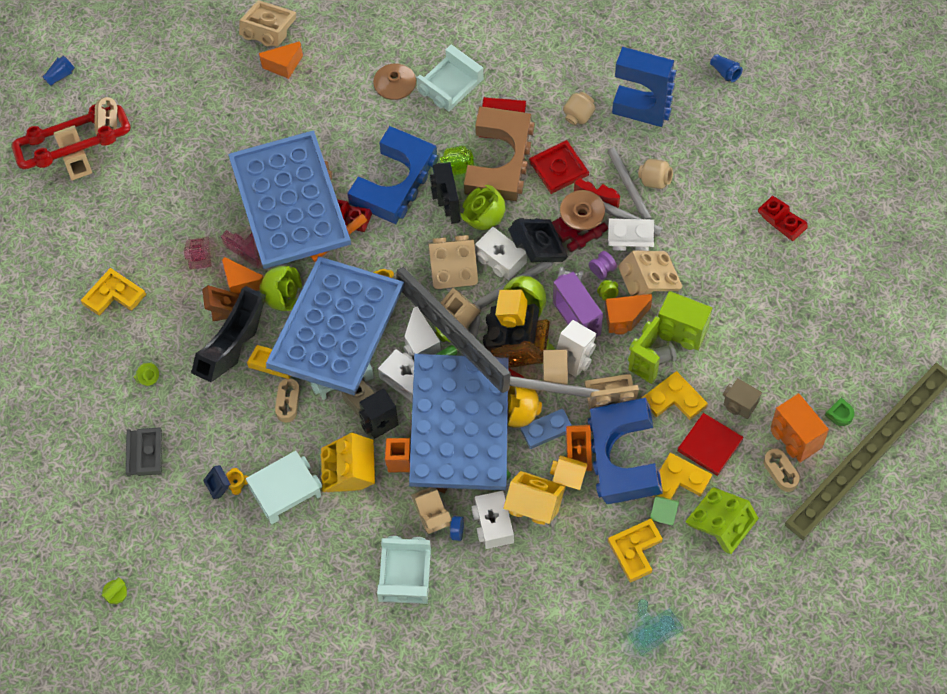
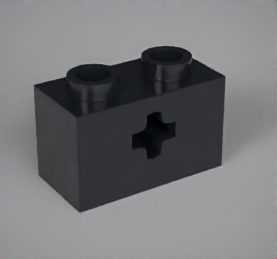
(378, 414)

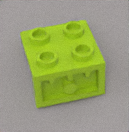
(642, 359)
(724, 517)

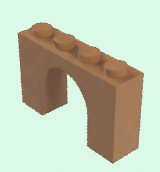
(514, 129)

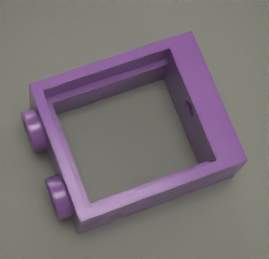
(576, 303)

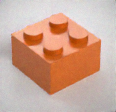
(799, 428)

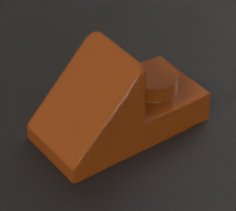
(219, 302)

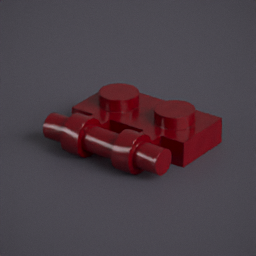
(578, 242)

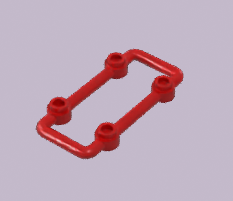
(44, 158)

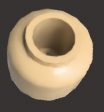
(579, 108)
(655, 173)

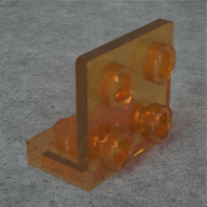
(526, 352)

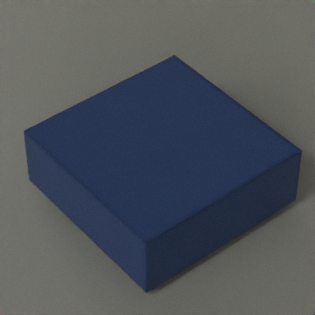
(216, 482)

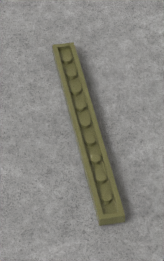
(868, 452)

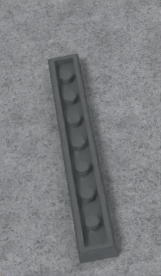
(455, 331)

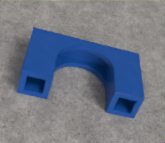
(652, 72)
(392, 201)
(608, 425)

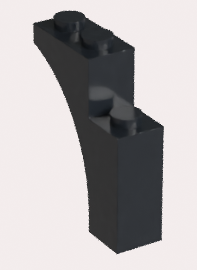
(225, 348)

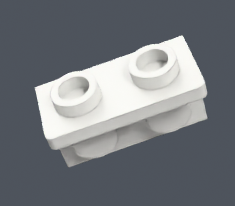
(631, 233)

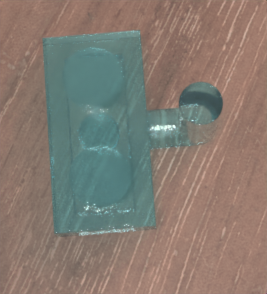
(654, 630)

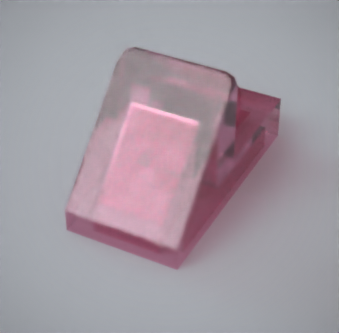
(244, 248)
(198, 253)

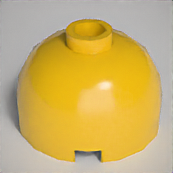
(522, 406)

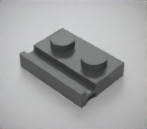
(144, 452)

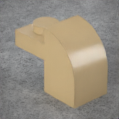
(77, 162)
(460, 307)
(555, 366)
(431, 510)

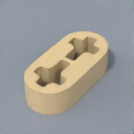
(102, 116)
(292, 401)
(777, 473)

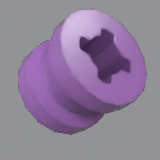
(602, 265)

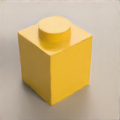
(511, 308)
(568, 472)

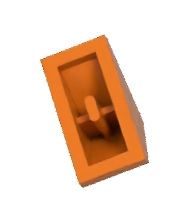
(282, 59)
(240, 276)
(579, 444)

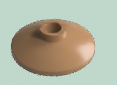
(394, 88)
(582, 202)

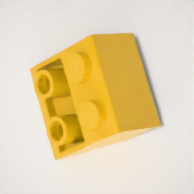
(348, 464)

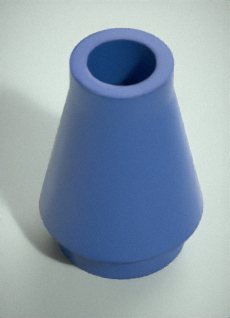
(727, 68)
(59, 69)

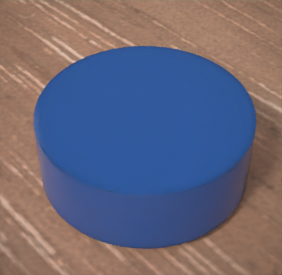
(457, 528)

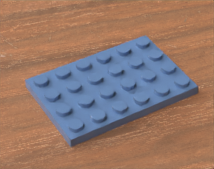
(289, 199)
(335, 325)
(457, 426)

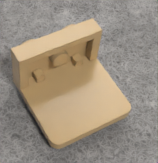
(453, 262)
(649, 272)
(612, 390)

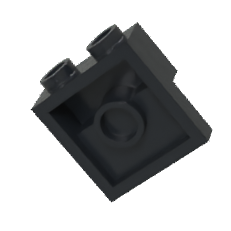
(445, 191)
(538, 240)
(501, 335)

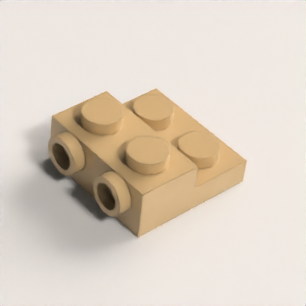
(266, 23)

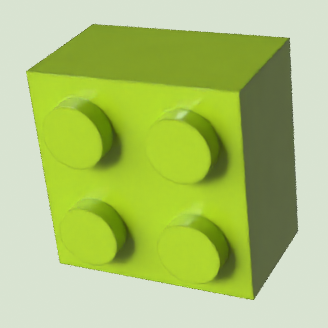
(684, 321)

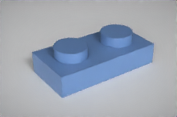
(546, 428)

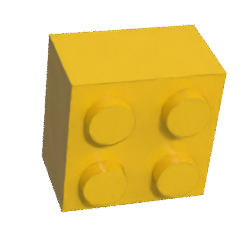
(534, 498)

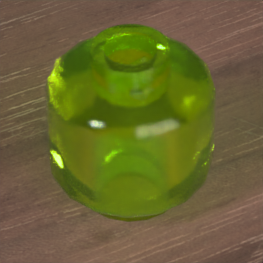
(459, 159)

